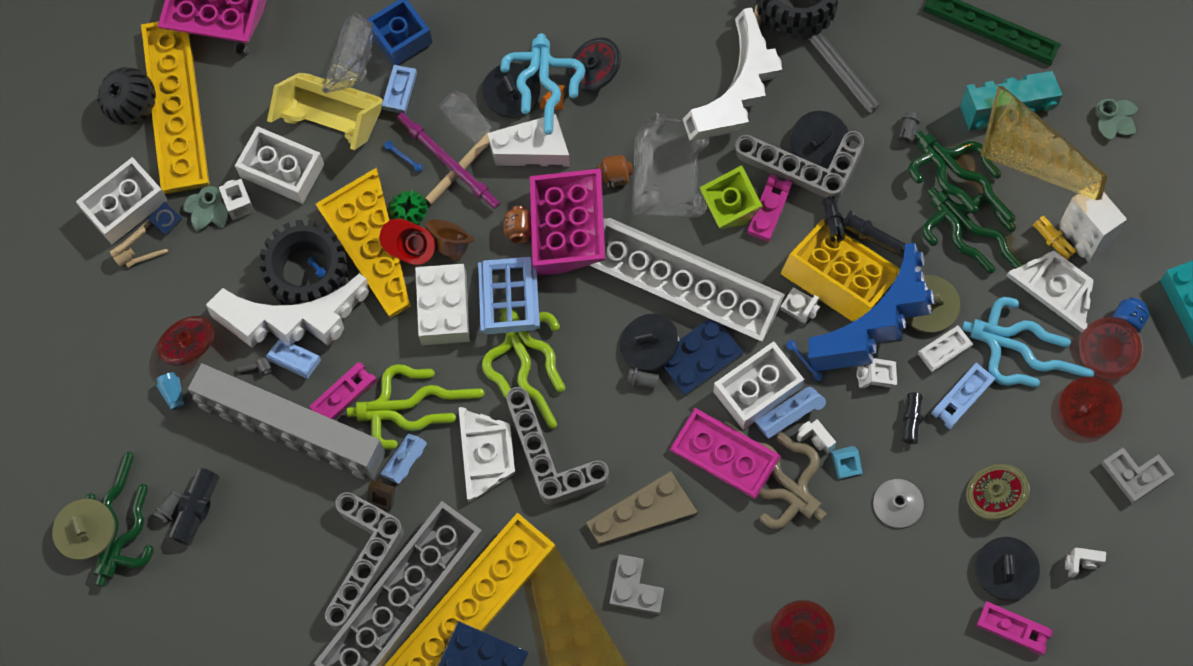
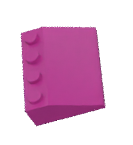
(213, 18)
(567, 221)

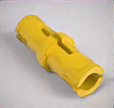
(1054, 237)

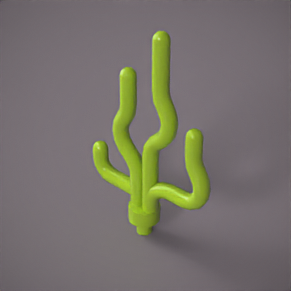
(516, 340)
(382, 408)

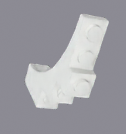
(754, 65)
(288, 322)

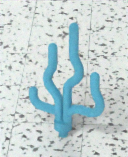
(541, 57)
(996, 336)

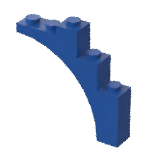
(884, 322)

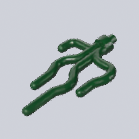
(944, 156)
(955, 212)
(111, 556)

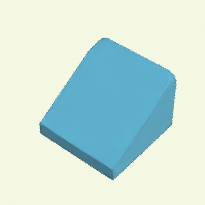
(847, 462)

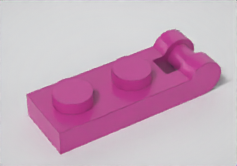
(766, 219)
(344, 392)
(1014, 628)

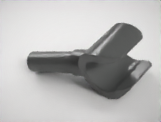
(237, 45)
(262, 364)

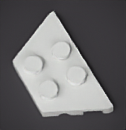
(1057, 286)
(486, 452)

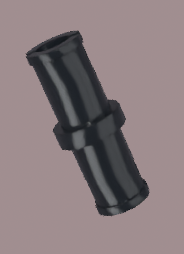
(833, 219)
(912, 418)

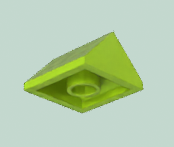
(732, 199)

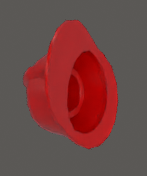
(407, 241)

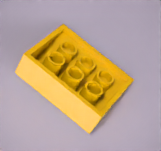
(841, 273)

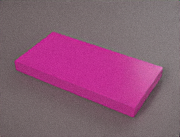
(725, 453)

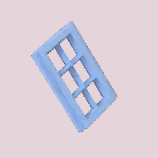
(486, 296)

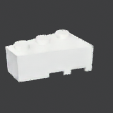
(529, 145)

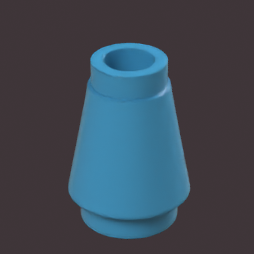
(171, 390)

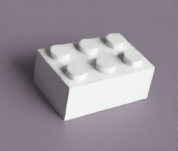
(279, 164)
(122, 200)
(1091, 225)
(442, 304)
(758, 385)

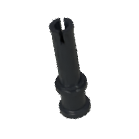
(866, 230)

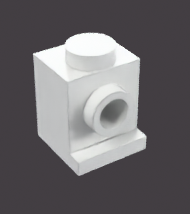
(236, 207)

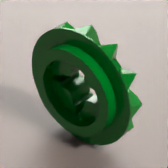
(414, 215)

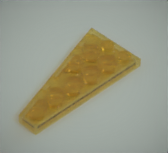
(1033, 147)
(567, 620)

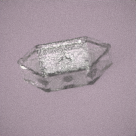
(350, 54)

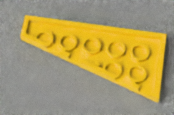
(356, 218)

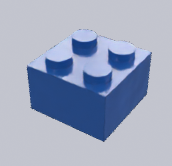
(400, 31)

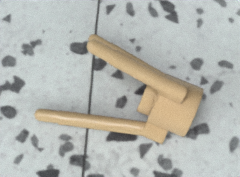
(123, 253)

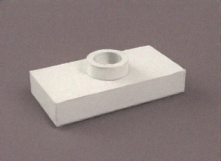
(945, 349)

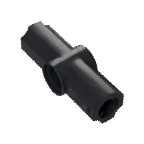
(194, 506)

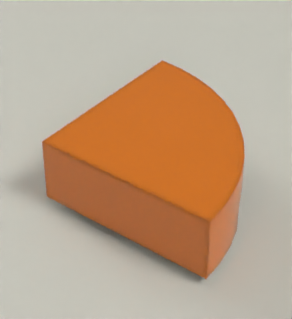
(560, 106)

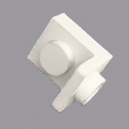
(800, 305)
(879, 373)
(820, 435)
(1088, 558)

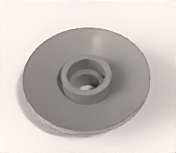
(898, 515)

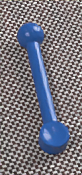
(389, 146)
(312, 262)
(791, 345)

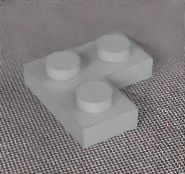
(1136, 480)
(628, 591)

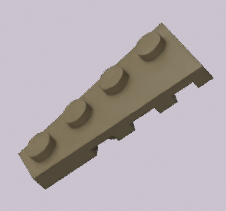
(647, 508)

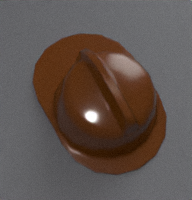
(449, 238)

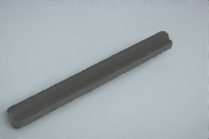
(844, 72)

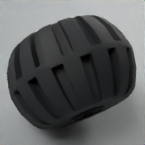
(126, 96)

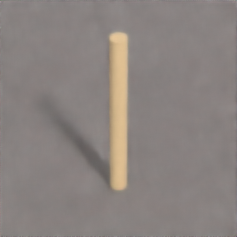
(451, 176)

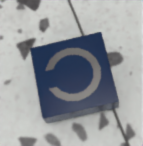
(165, 218)

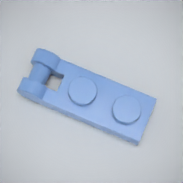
(963, 395)
(790, 411)

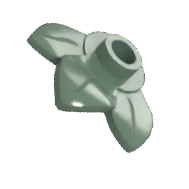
(1119, 119)
(204, 211)

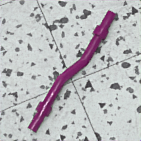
(479, 189)

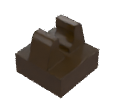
(381, 494)

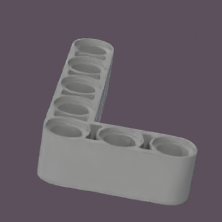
(803, 167)
(542, 456)
(365, 559)

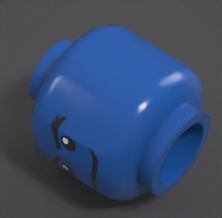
(1134, 312)

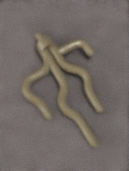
(799, 496)

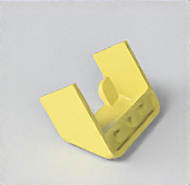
(343, 110)

